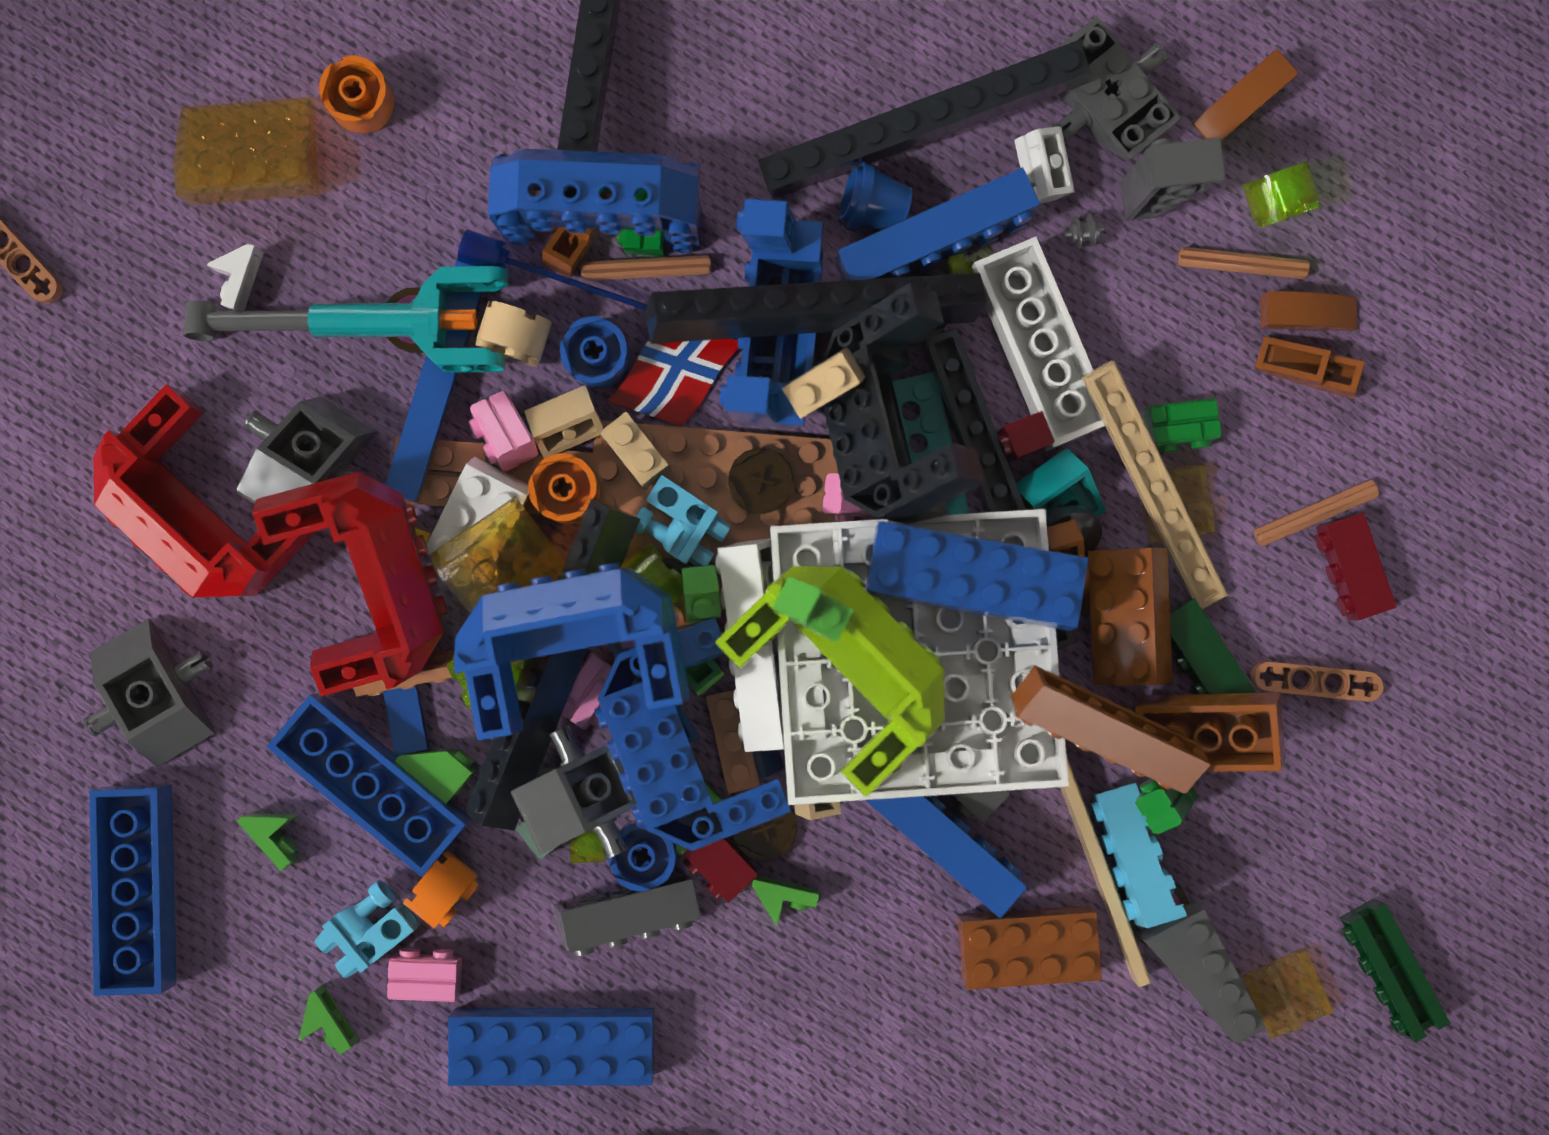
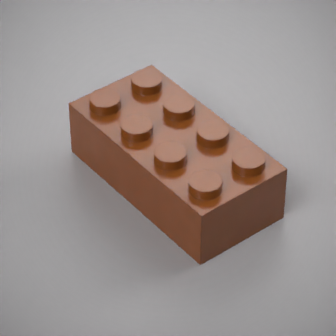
(1130, 616)
(1232, 728)
(1029, 947)

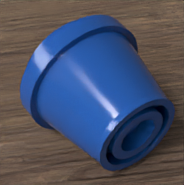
(873, 199)

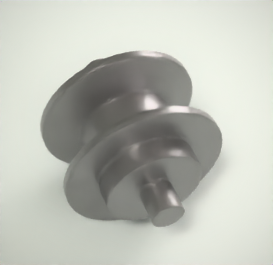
(1084, 230)

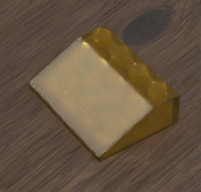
(246, 151)
(496, 552)

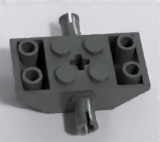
(1135, 110)
(303, 449)
(142, 664)
(575, 798)

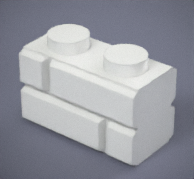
(1046, 163)

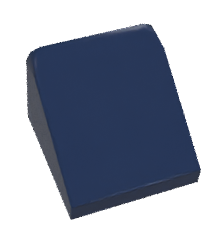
(768, 762)

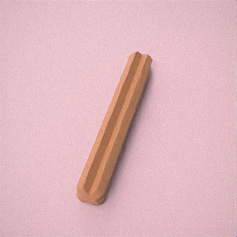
(1243, 263)
(646, 267)
(1316, 513)

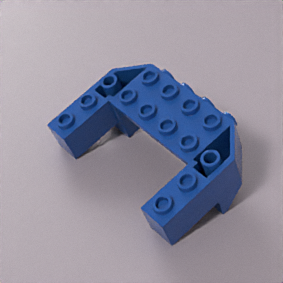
(670, 208)
(787, 252)
(564, 618)
(661, 762)

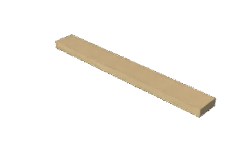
(1154, 484)
(1104, 881)

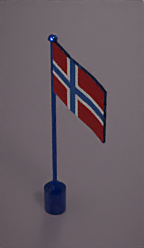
(666, 377)

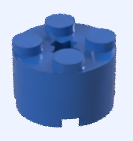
(578, 344)
(646, 874)

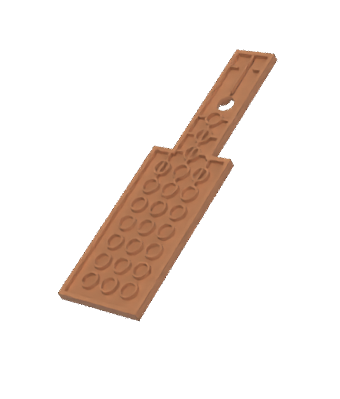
(698, 465)

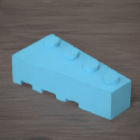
(1136, 858)

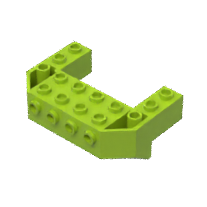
(872, 654)

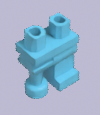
(688, 527)
(359, 937)

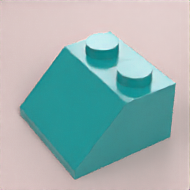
(1063, 482)

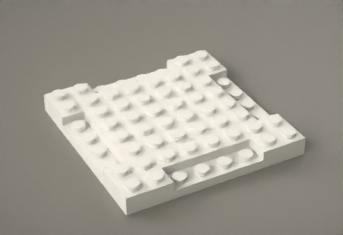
(983, 661)

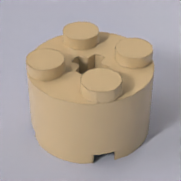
(513, 333)

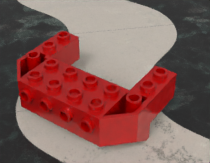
(171, 520)
(388, 567)

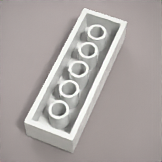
(1039, 339)
(745, 578)

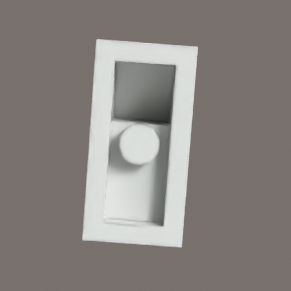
(242, 268)

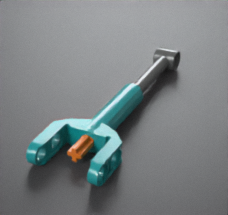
(421, 320)

